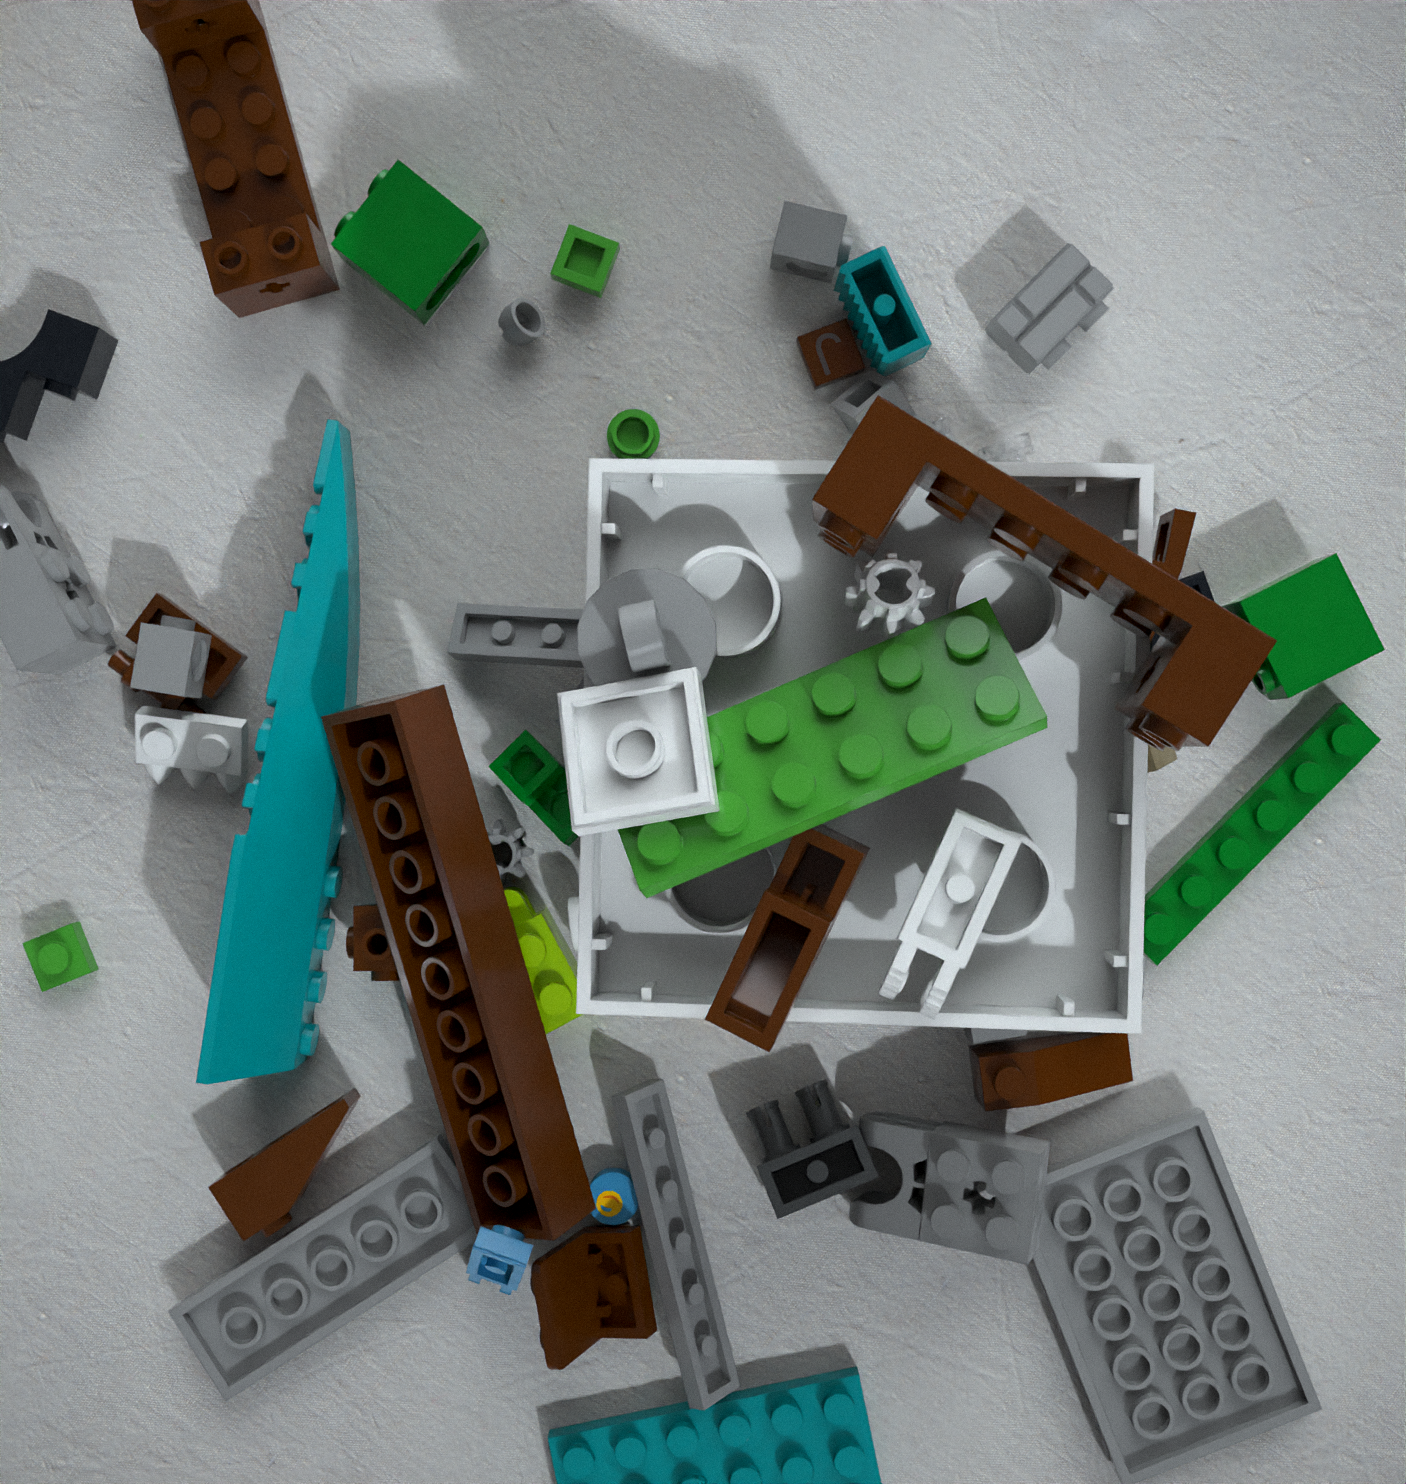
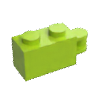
(547, 960)

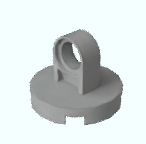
(645, 627)

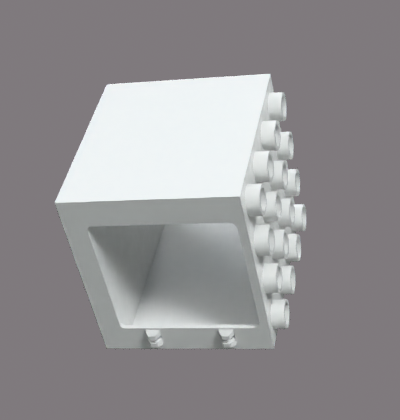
(1071, 910)

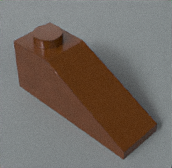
(1047, 1068)
(273, 1179)

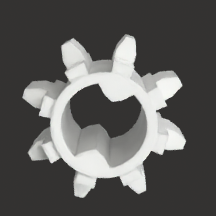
(894, 576)

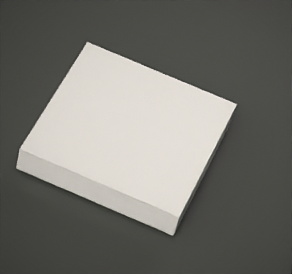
(637, 752)

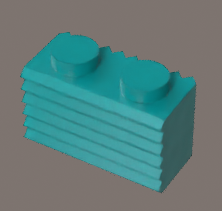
(882, 312)

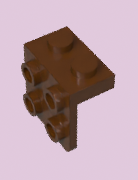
(592, 1291)

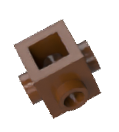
(368, 944)

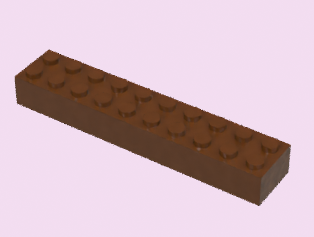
(460, 962)

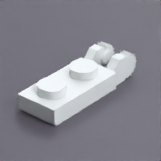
(952, 904)

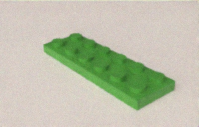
(846, 742)

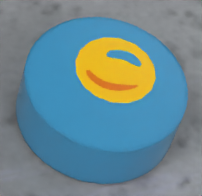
(613, 1196)

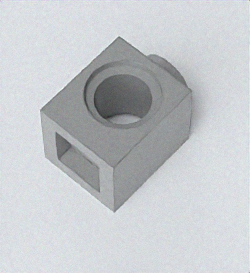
(810, 242)
(171, 658)

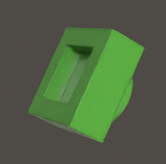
(585, 261)
(60, 956)

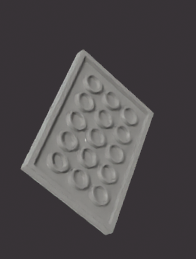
(1166, 1299)

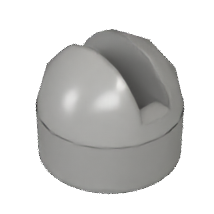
(519, 312)

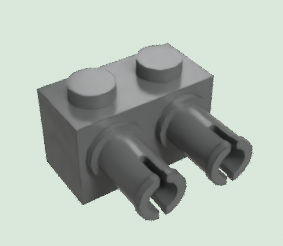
(818, 1171)

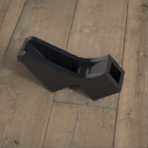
(61, 359)

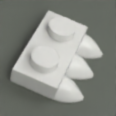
(194, 744)

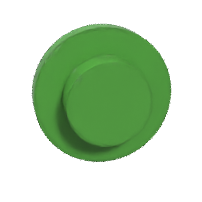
(633, 435)

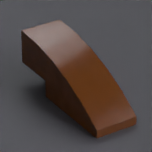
(786, 935)

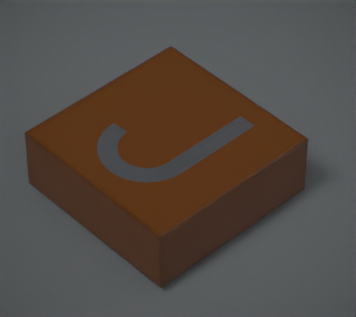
(830, 354)

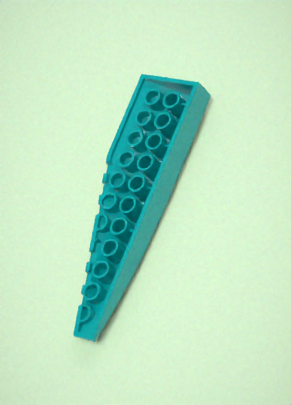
(287, 860)

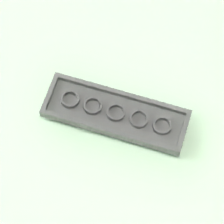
(328, 1269)

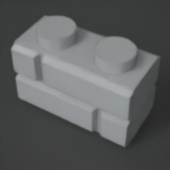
(1049, 309)

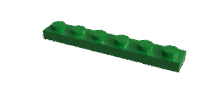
(1253, 828)

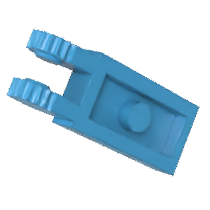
(499, 1257)

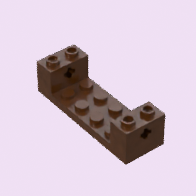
(243, 153)
(1203, 649)

